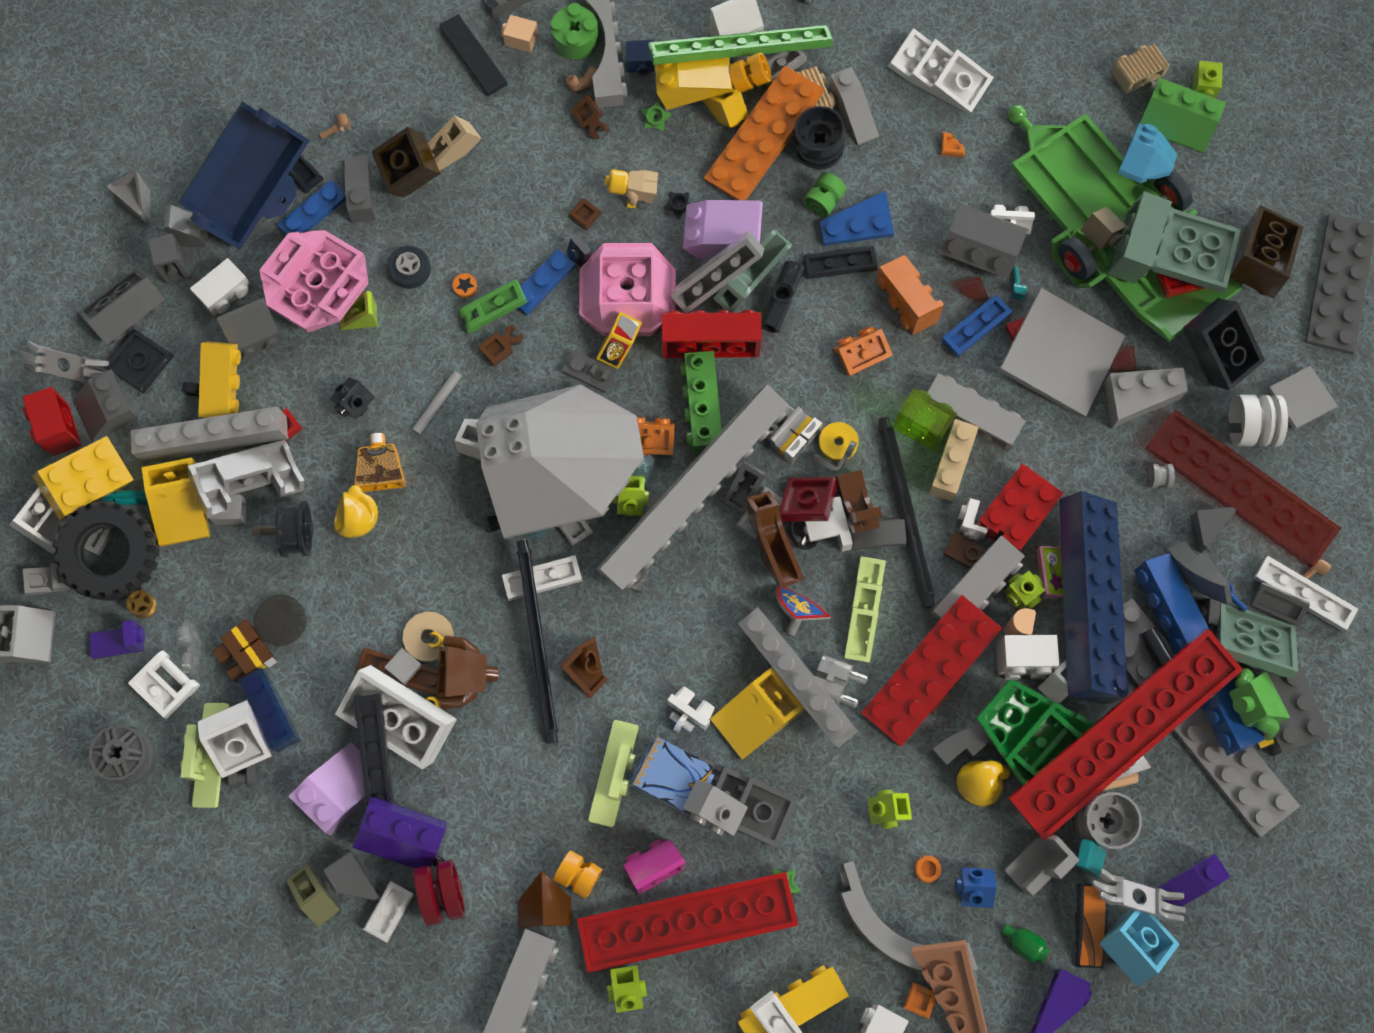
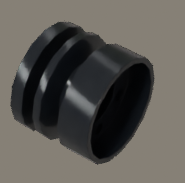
(819, 125)

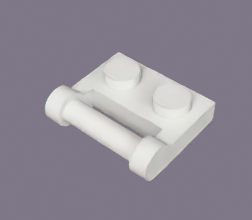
(157, 690)

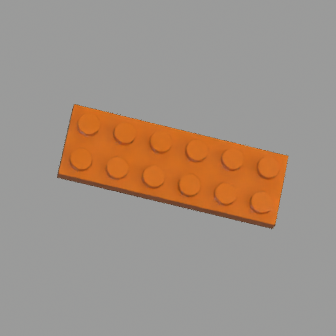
(763, 134)

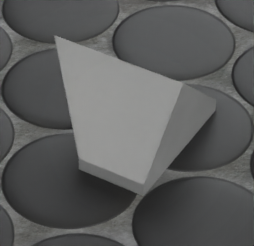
(133, 194)

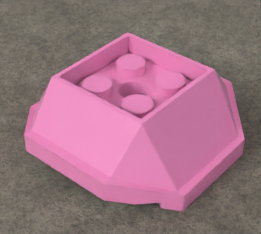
(301, 263)
(621, 265)

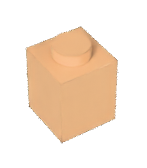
(519, 33)

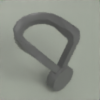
(832, 465)

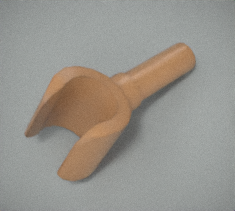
(341, 121)
(1320, 567)

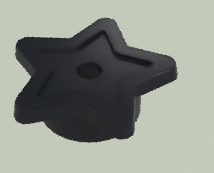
(674, 199)

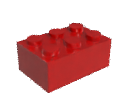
(1020, 507)

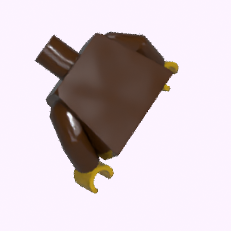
(460, 672)

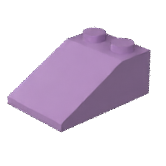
(718, 223)
(333, 790)

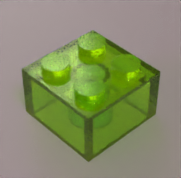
(924, 419)

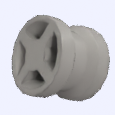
(1161, 476)

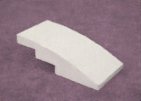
(940, 71)

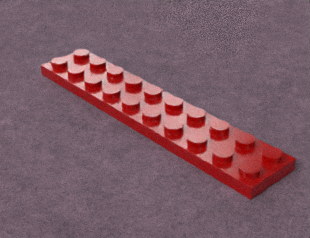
(1125, 734)

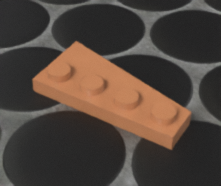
(953, 981)

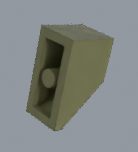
(312, 895)

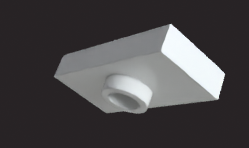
(388, 911)

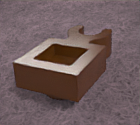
(588, 115)
(498, 348)

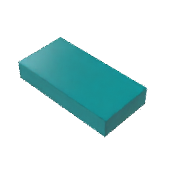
(1091, 858)

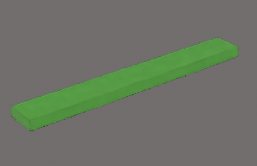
(739, 44)

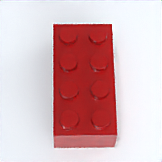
(722, 332)

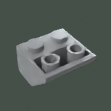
(26, 634)

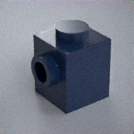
(638, 57)

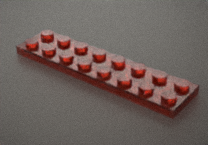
(1244, 487)

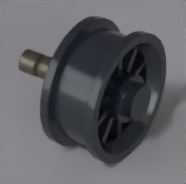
(292, 529)

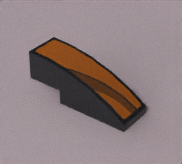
(1090, 926)

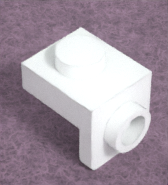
(967, 515)

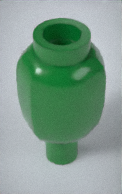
(1027, 943)

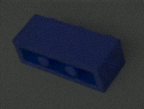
(269, 710)

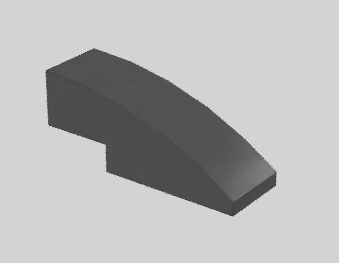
(1200, 573)
(967, 740)

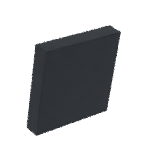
(139, 361)

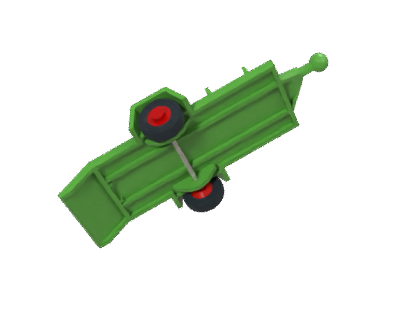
(1077, 174)

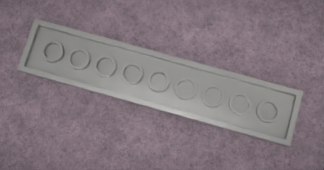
(1240, 776)

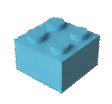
(1139, 945)

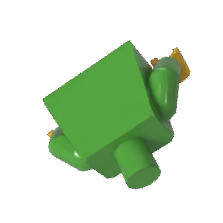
(1258, 704)

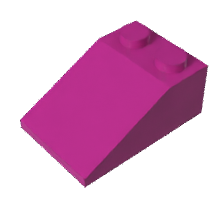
(654, 865)

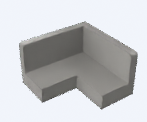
(1040, 863)

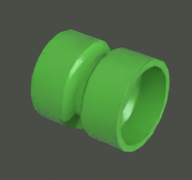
(825, 194)

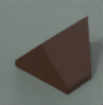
(585, 668)
(544, 905)

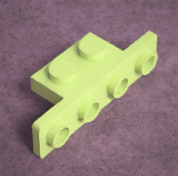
(198, 765)
(613, 774)

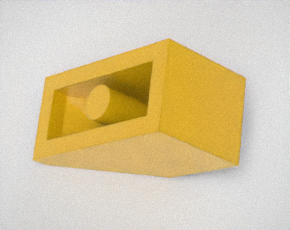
(728, 108)

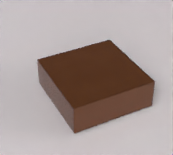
(584, 213)

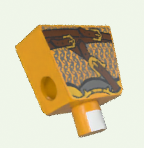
(379, 466)

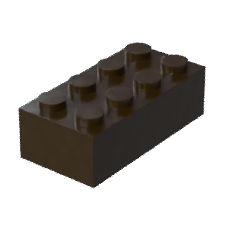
(1266, 252)

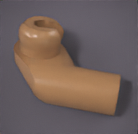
(582, 83)

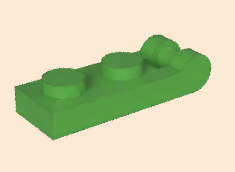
(493, 306)

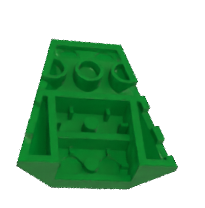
(1029, 728)

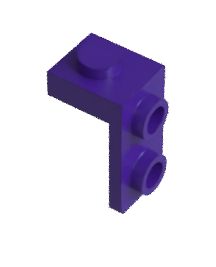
(118, 641)

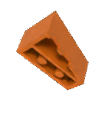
(908, 295)

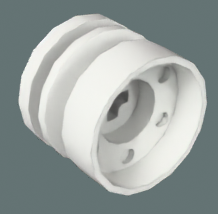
(1261, 420)

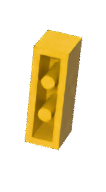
(218, 379)

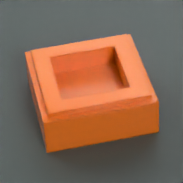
(920, 1000)

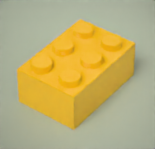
(83, 477)

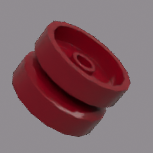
(439, 893)

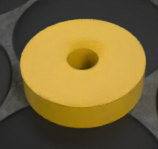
(830, 433)

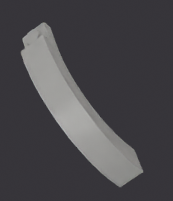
(872, 928)

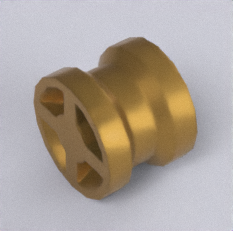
(137, 600)

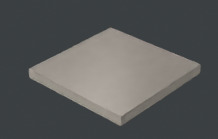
(1061, 353)

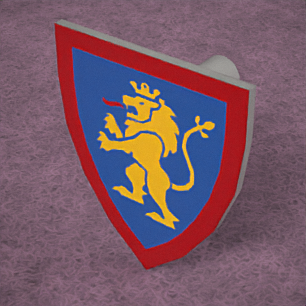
(798, 608)

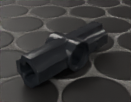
(778, 308)

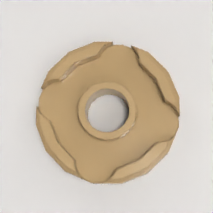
(416, 627)

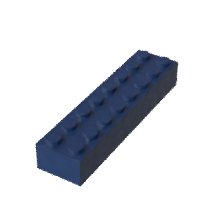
(1093, 598)

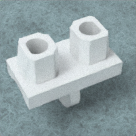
(1020, 216)
(680, 703)

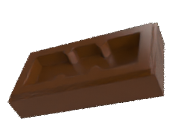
(964, 550)

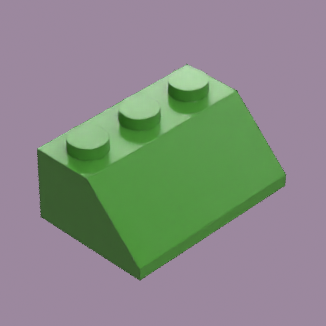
(1183, 114)

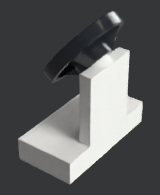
(820, 530)

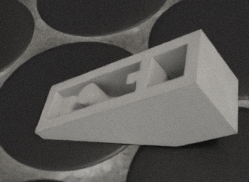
(853, 105)

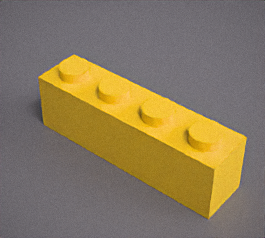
(803, 999)

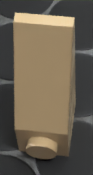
(453, 141)

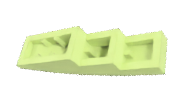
(865, 609)

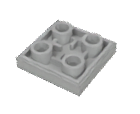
(1304, 397)

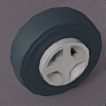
(404, 259)

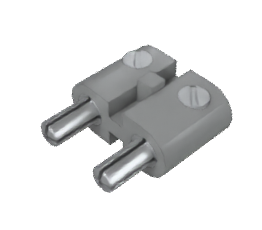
(834, 678)

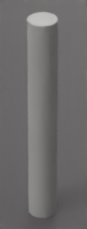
(437, 402)

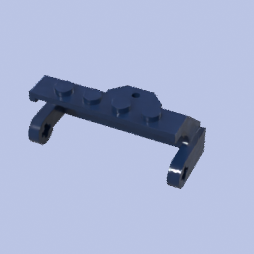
(245, 176)

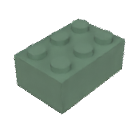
(1141, 238)

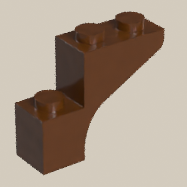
(773, 542)

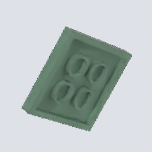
(1197, 251)
(1258, 640)

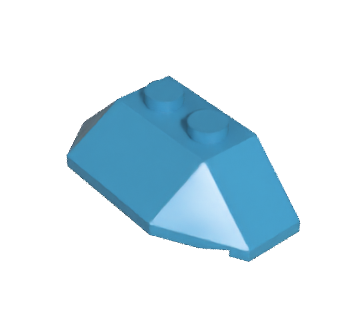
(1147, 155)

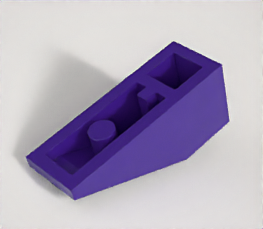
(1196, 880)
(1062, 1001)

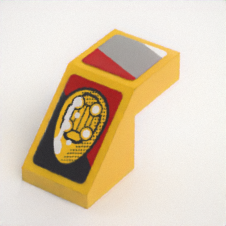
(619, 340)

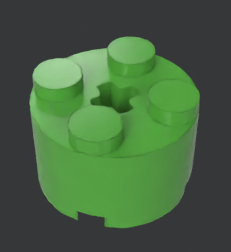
(574, 32)

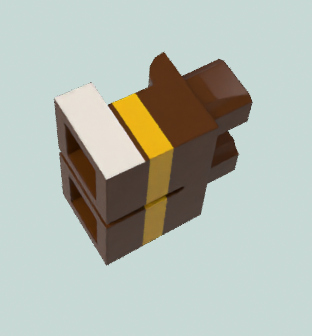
(246, 648)

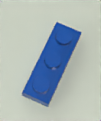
(313, 209)
(545, 280)
(976, 326)

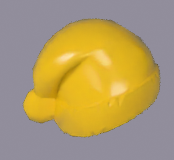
(355, 514)
(982, 782)

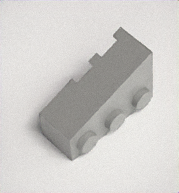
(1141, 392)

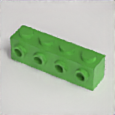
(702, 399)

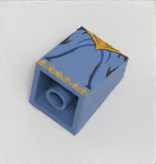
(669, 774)

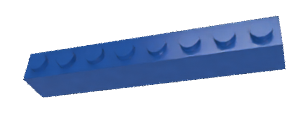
(1182, 623)

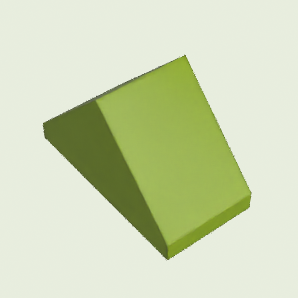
(361, 314)

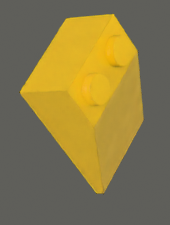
(692, 81)

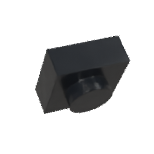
(578, 250)

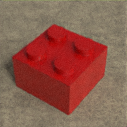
(51, 421)

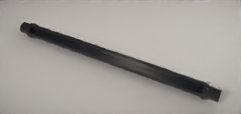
(906, 512)
(537, 642)

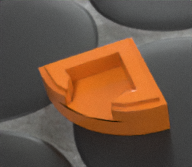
(951, 146)

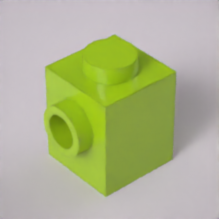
(1208, 78)

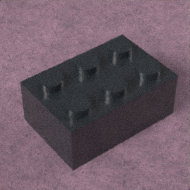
(1224, 343)

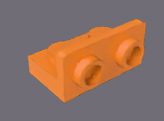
(863, 350)
(657, 436)

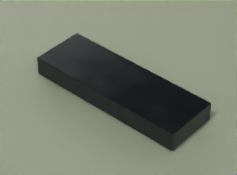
(840, 262)

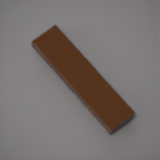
(424, 679)

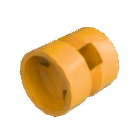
(748, 73)
(577, 874)

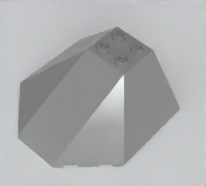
(556, 458)

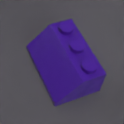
(399, 834)

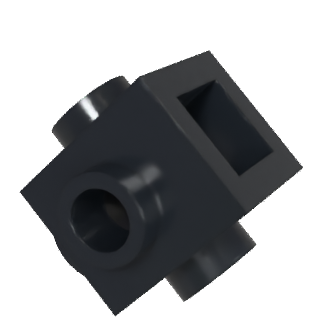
(351, 398)

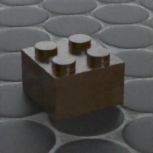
(405, 162)

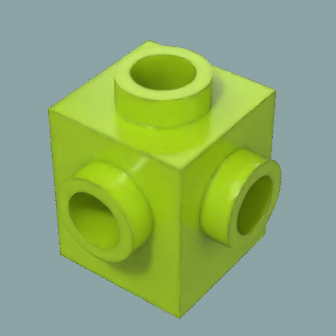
(632, 497)
(1019, 596)
(889, 809)
(626, 994)

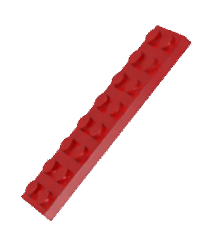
(687, 922)

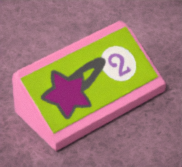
(1050, 571)

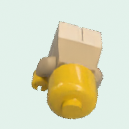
(636, 185)

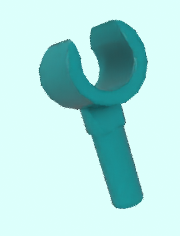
(1017, 287)

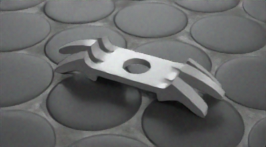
(49, 363)
(1152, 897)

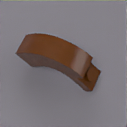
(856, 502)

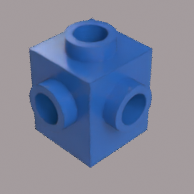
(976, 887)

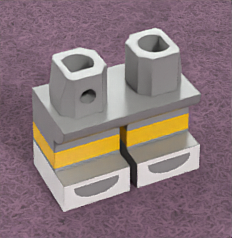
(794, 434)

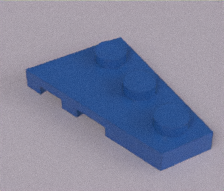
(860, 222)

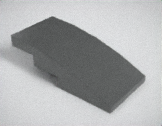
(767, 807)

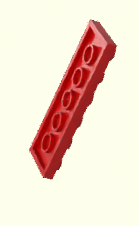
(931, 670)

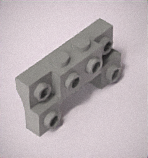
(244, 471)

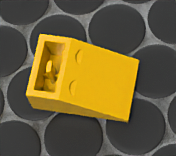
(174, 503)
(757, 713)

